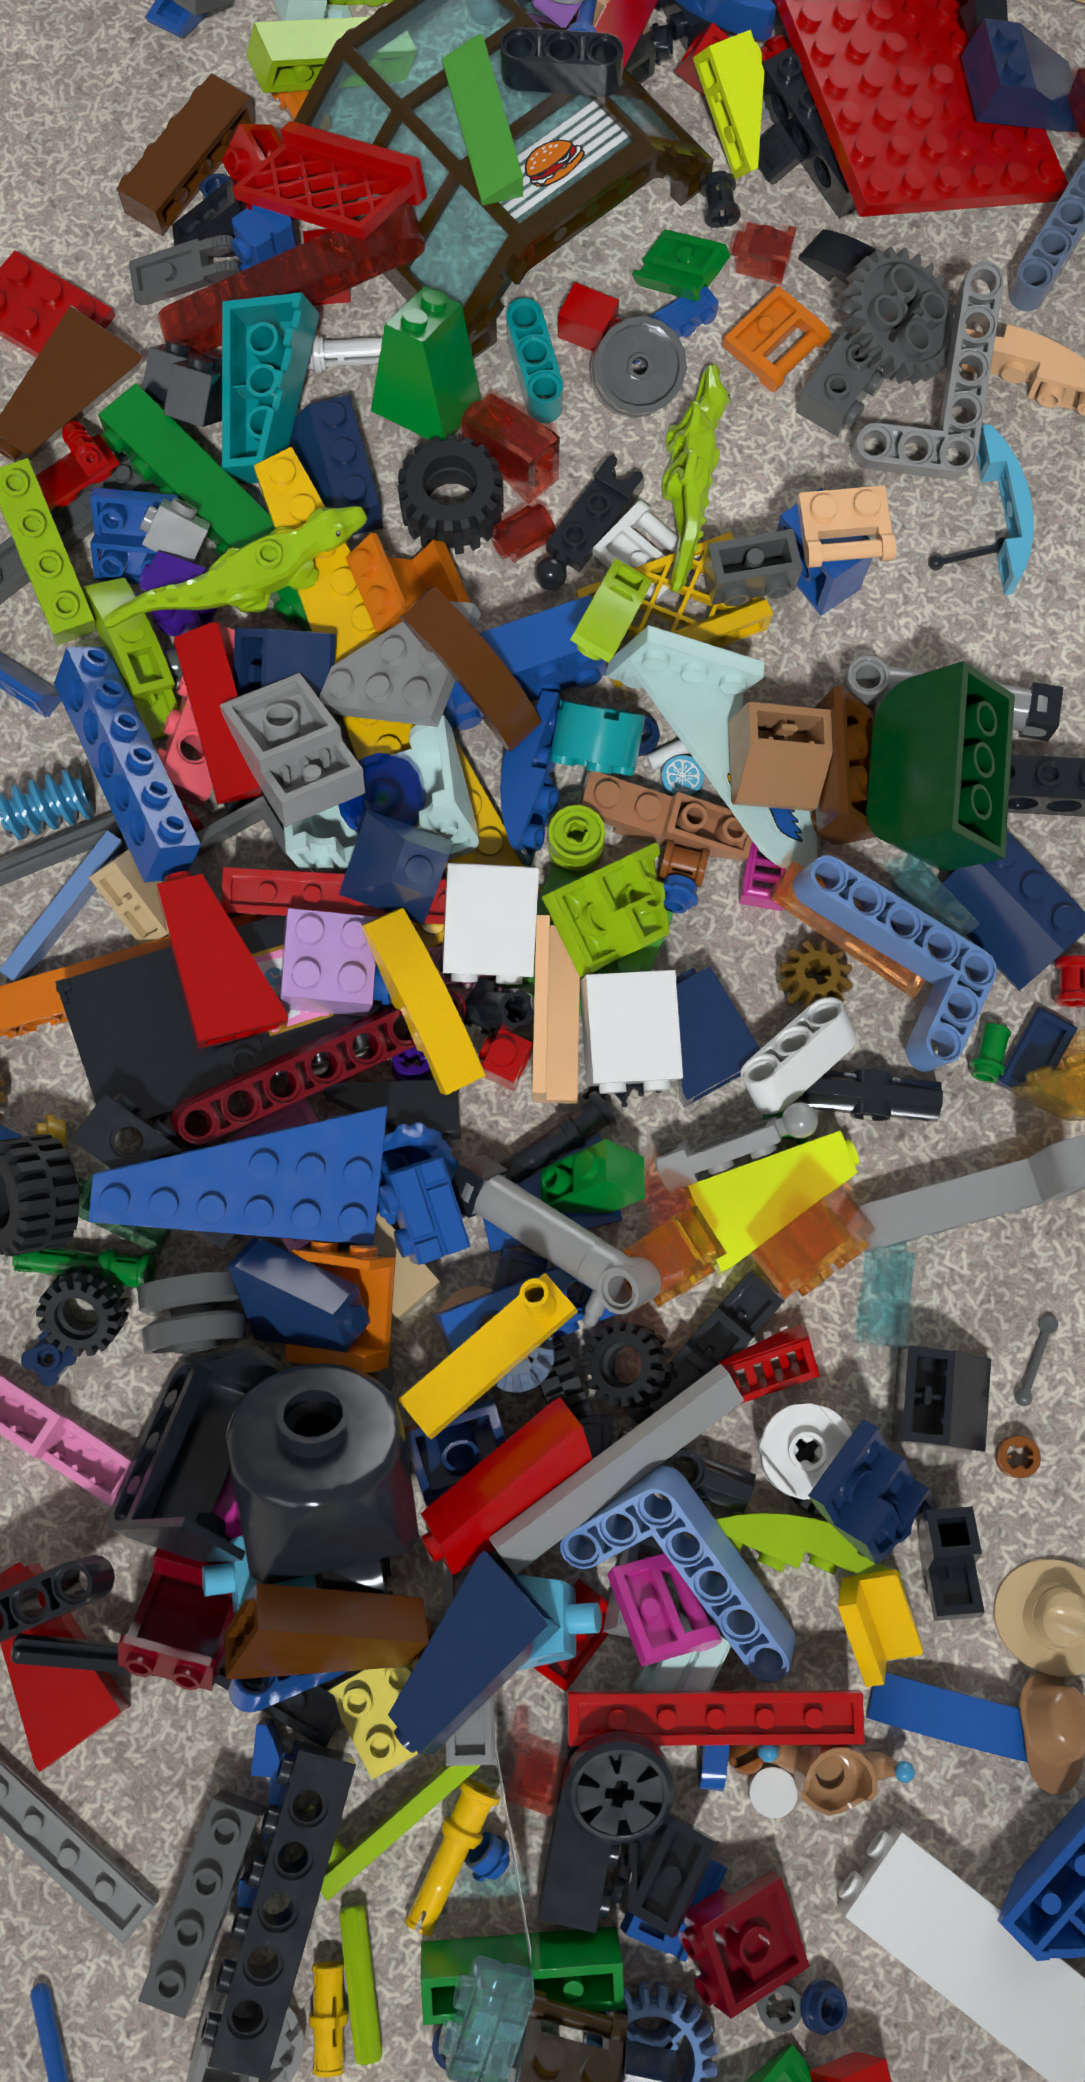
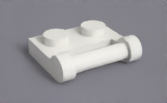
(634, 550)

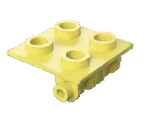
(364, 1711)

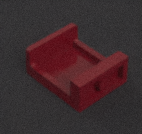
(177, 1627)

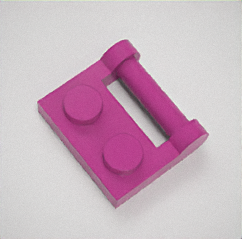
(652, 1614)

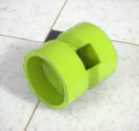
(576, 840)

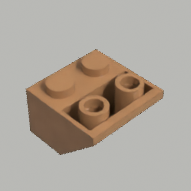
(779, 755)

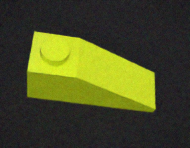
(734, 91)

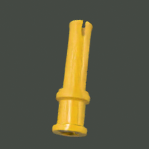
(460, 1834)

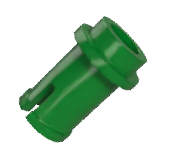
(990, 1053)

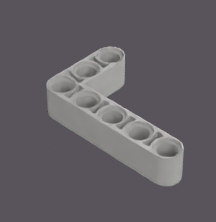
(956, 392)
(1045, 1176)

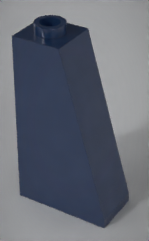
(474, 1651)

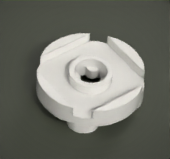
(778, 1446)

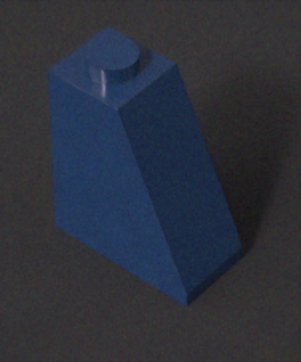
(711, 1036)
(296, 1300)

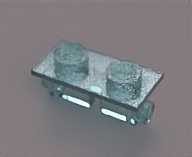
(929, 895)

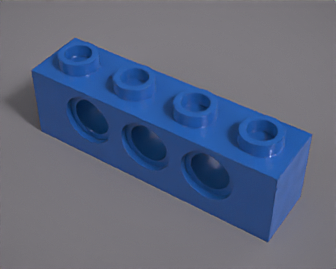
(465, 1319)

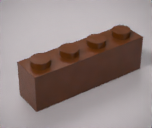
(184, 154)

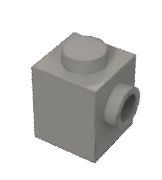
(174, 529)

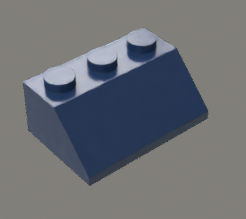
(334, 458)
(1020, 913)

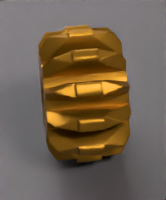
(821, 963)

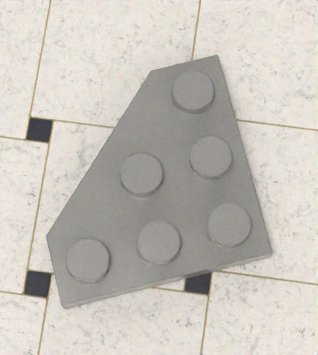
(393, 679)

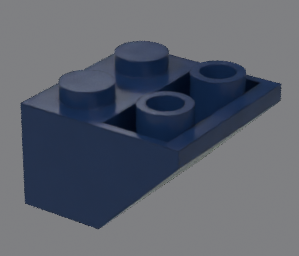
(276, 654)

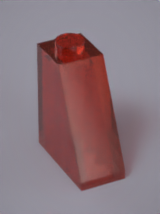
(520, 444)

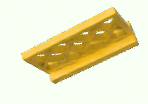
(717, 629)

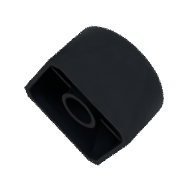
(319, 1472)

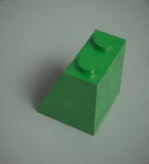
(426, 367)

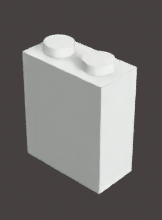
(489, 922)
(631, 1030)

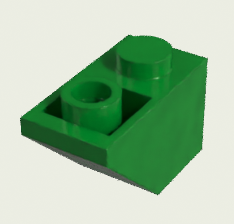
(594, 1180)

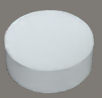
(772, 1791)

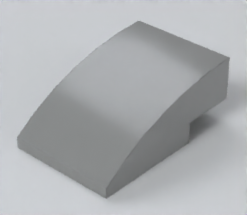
(293, 749)

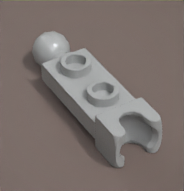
(682, 1164)

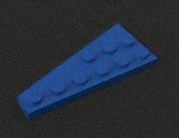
(282, 1183)

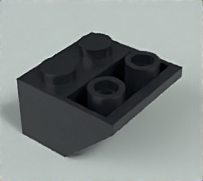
(941, 1398)

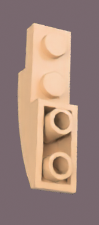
(1050, 368)

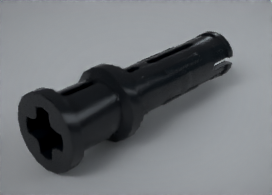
(569, 1132)

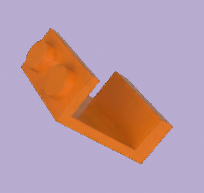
(394, 584)
(375, 1280)

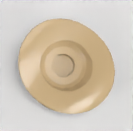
(1043, 1616)

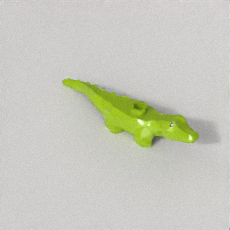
(691, 468)
(255, 571)

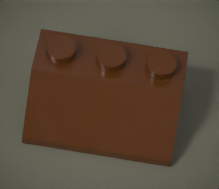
(843, 799)

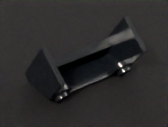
(184, 1457)

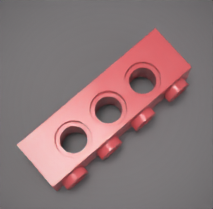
(189, 777)

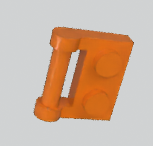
(769, 327)

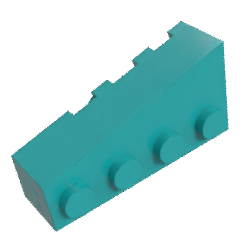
(262, 376)

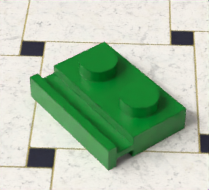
(681, 264)

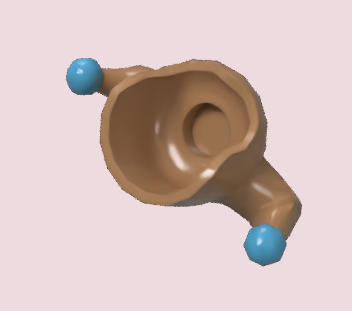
(835, 1775)

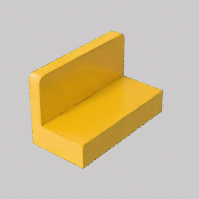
(878, 1622)

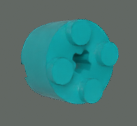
(597, 738)

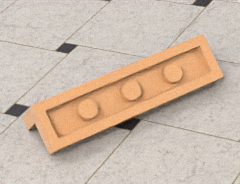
(554, 1019)

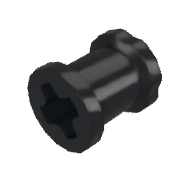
(720, 199)

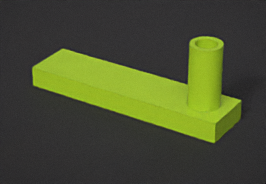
(348, 1863)

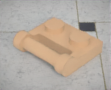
(845, 515)

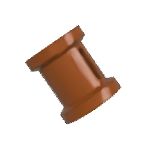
(684, 863)

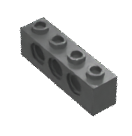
(201, 1904)

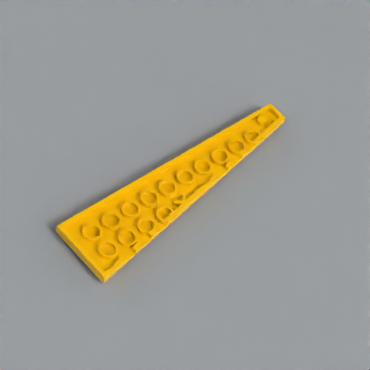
(338, 609)

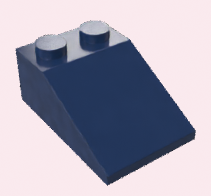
(1017, 78)

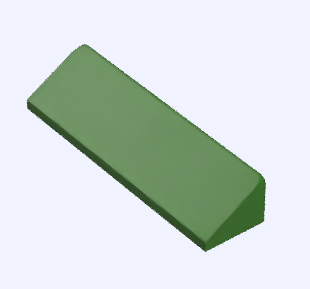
(483, 122)

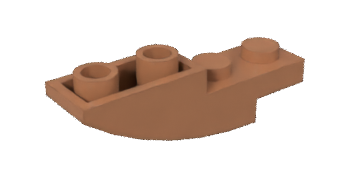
(661, 817)

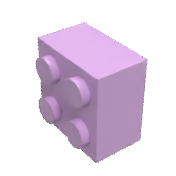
(326, 963)

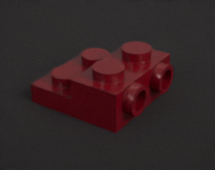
(743, 1944)

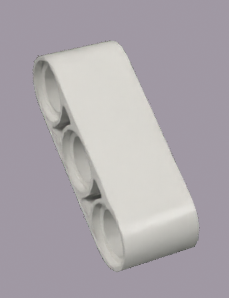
(798, 1055)

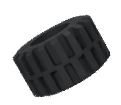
(446, 464)
(36, 1195)

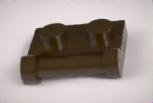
(559, 2059)

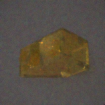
(1057, 1090)

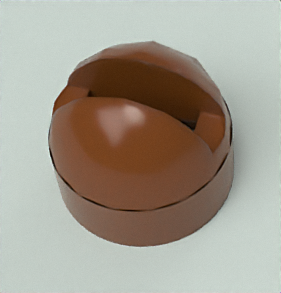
(748, 1767)

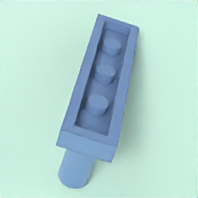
(60, 911)

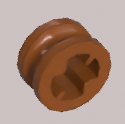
(1017, 1442)

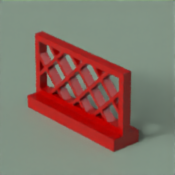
(335, 162)

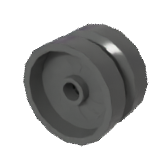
(661, 360)
(192, 1318)

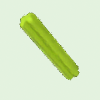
(360, 1984)

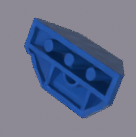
(1048, 1894)

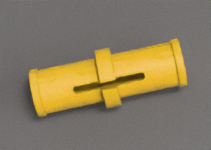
(328, 2019)

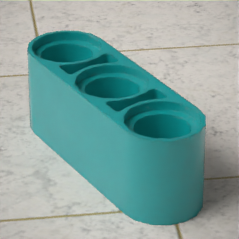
(534, 344)

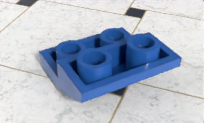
(117, 537)

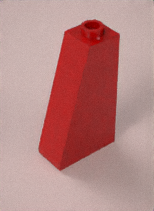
(216, 971)
(504, 1486)
(57, 1703)

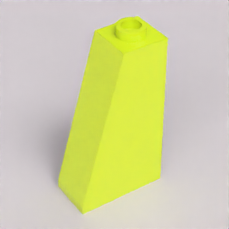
(767, 1194)

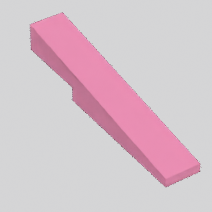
(61, 1441)

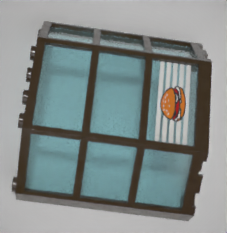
(573, 150)

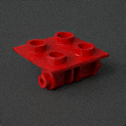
(85, 464)

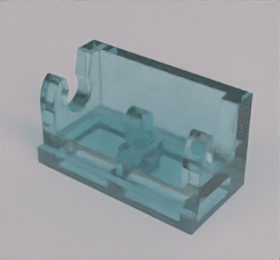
(885, 1299)

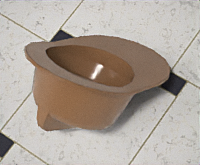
(1053, 1732)

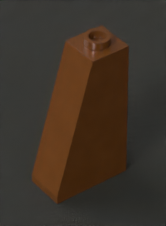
(65, 382)
(322, 1631)

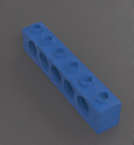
(126, 763)

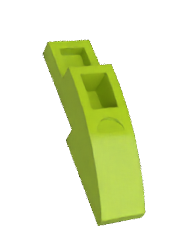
(610, 611)
(135, 655)
(786, 1538)

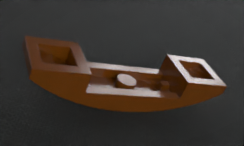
(473, 665)

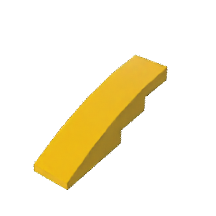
(423, 1000)

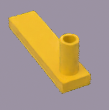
(488, 1355)

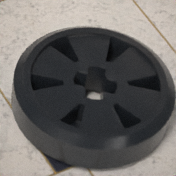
(641, 1804)

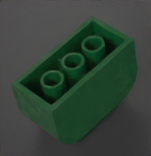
(943, 767)

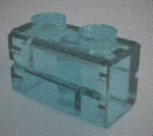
(488, 2022)

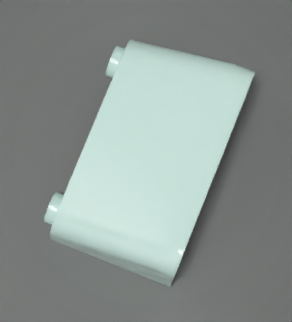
(327, 842)

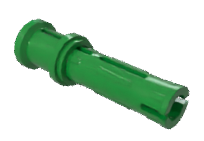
(127, 1269)

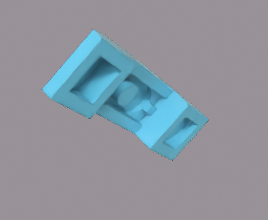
(999, 464)

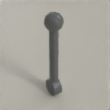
(1047, 1325)

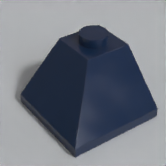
(396, 866)

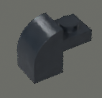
(948, 1559)

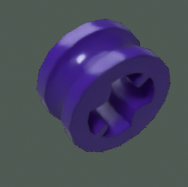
(413, 1072)

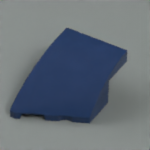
(870, 1494)

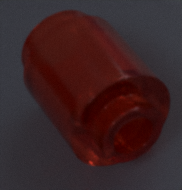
(522, 532)

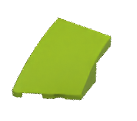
(610, 911)

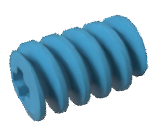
(45, 805)

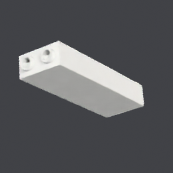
(962, 1951)

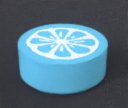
(682, 775)

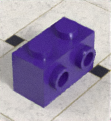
(167, 571)

